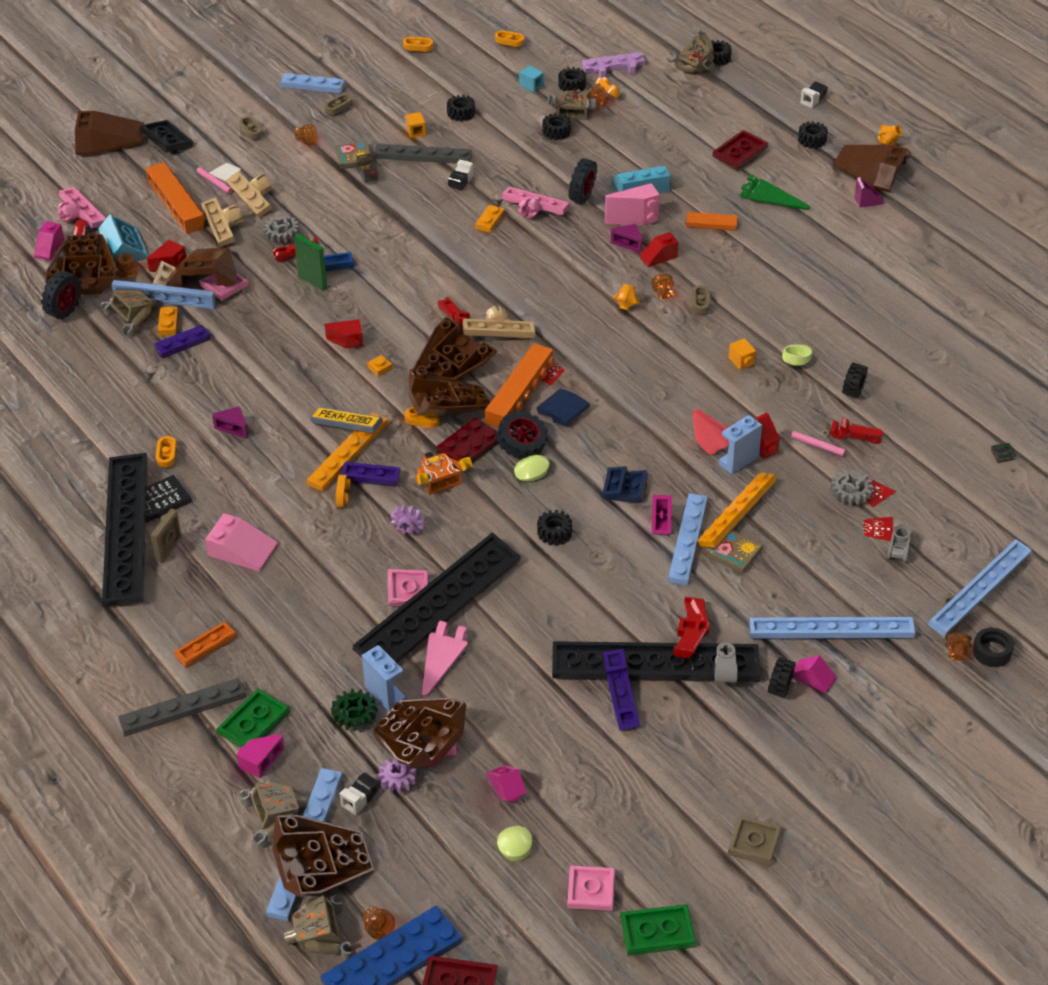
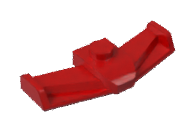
(692, 628)

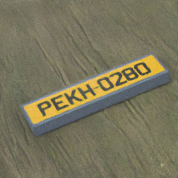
(346, 419)

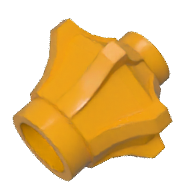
(889, 134)
(626, 297)

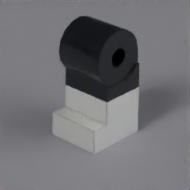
(815, 92)
(461, 175)
(359, 793)

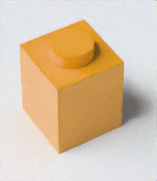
(415, 125)
(742, 354)

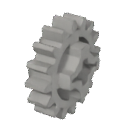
(281, 228)
(851, 487)

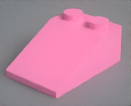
(633, 206)
(239, 543)

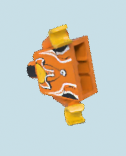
(440, 472)

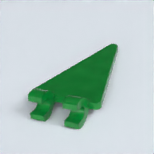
(766, 192)

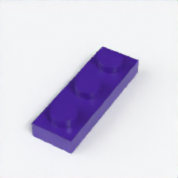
(182, 341)
(371, 473)

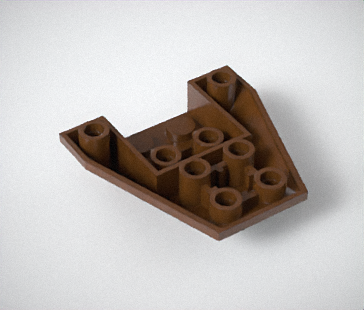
(104, 132)
(873, 163)
(88, 260)
(206, 262)
(452, 352)
(443, 396)
(422, 730)
(318, 855)

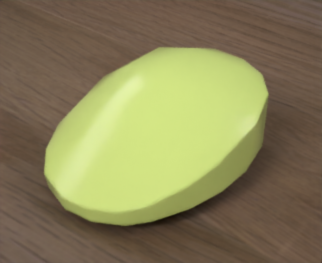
(797, 354)
(531, 468)
(515, 843)

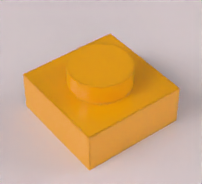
(379, 365)

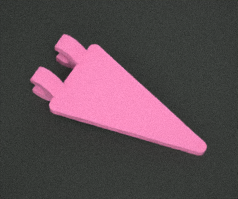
(442, 654)

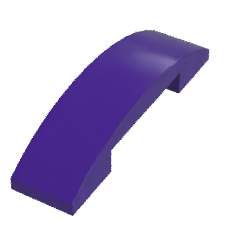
(620, 690)

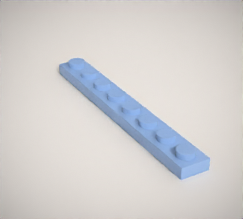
(979, 588)
(832, 627)
(318, 808)

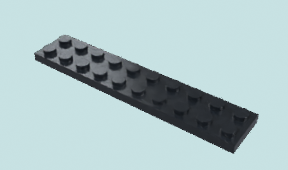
(125, 530)
(440, 599)
(649, 661)

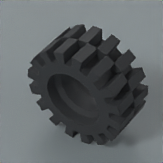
(721, 52)
(571, 79)
(461, 108)
(556, 126)
(812, 134)
(855, 380)
(554, 535)
(781, 677)

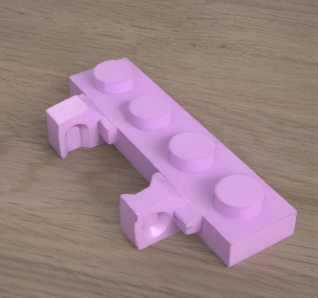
(606, 63)

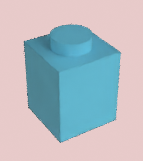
(531, 78)

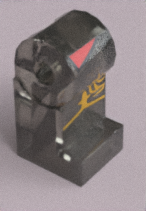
(366, 168)

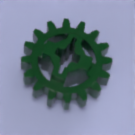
(354, 709)

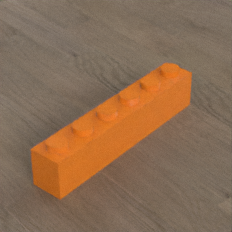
(175, 198)
(520, 384)

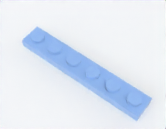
(170, 294)
(687, 539)

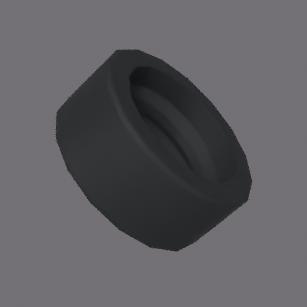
(993, 635)

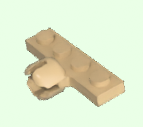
(252, 191)
(222, 220)
(498, 325)

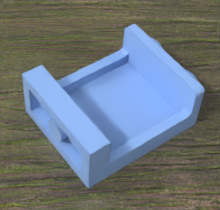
(744, 444)
(379, 677)

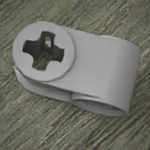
(899, 543)
(725, 663)

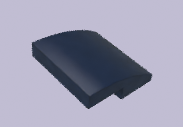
(563, 406)
(625, 485)

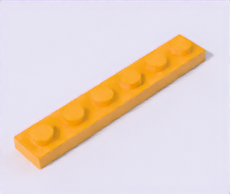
(346, 452)
(736, 510)

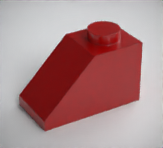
(660, 250)
(169, 252)
(345, 333)
(769, 437)

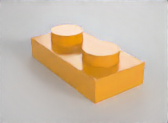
(489, 218)
(168, 321)

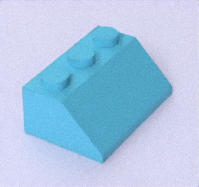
(657, 176)
(122, 238)

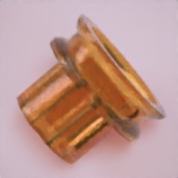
(598, 93)
(306, 134)
(127, 266)
(663, 285)
(958, 645)
(378, 922)

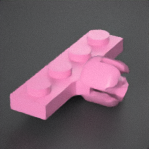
(532, 203)
(78, 207)

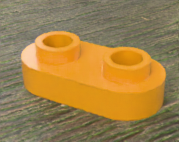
(509, 38)
(418, 44)
(613, 90)
(412, 418)
(166, 451)
(342, 496)

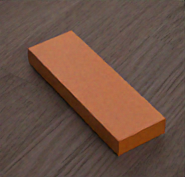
(711, 221)
(205, 644)

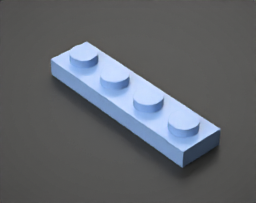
(312, 83)

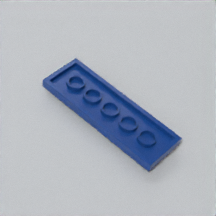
(398, 952)

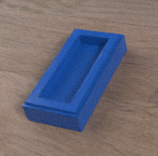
(338, 261)

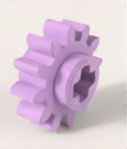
(407, 519)
(396, 776)

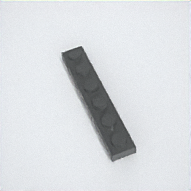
(422, 154)
(181, 707)

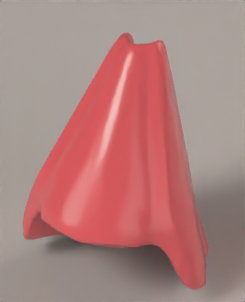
(708, 432)

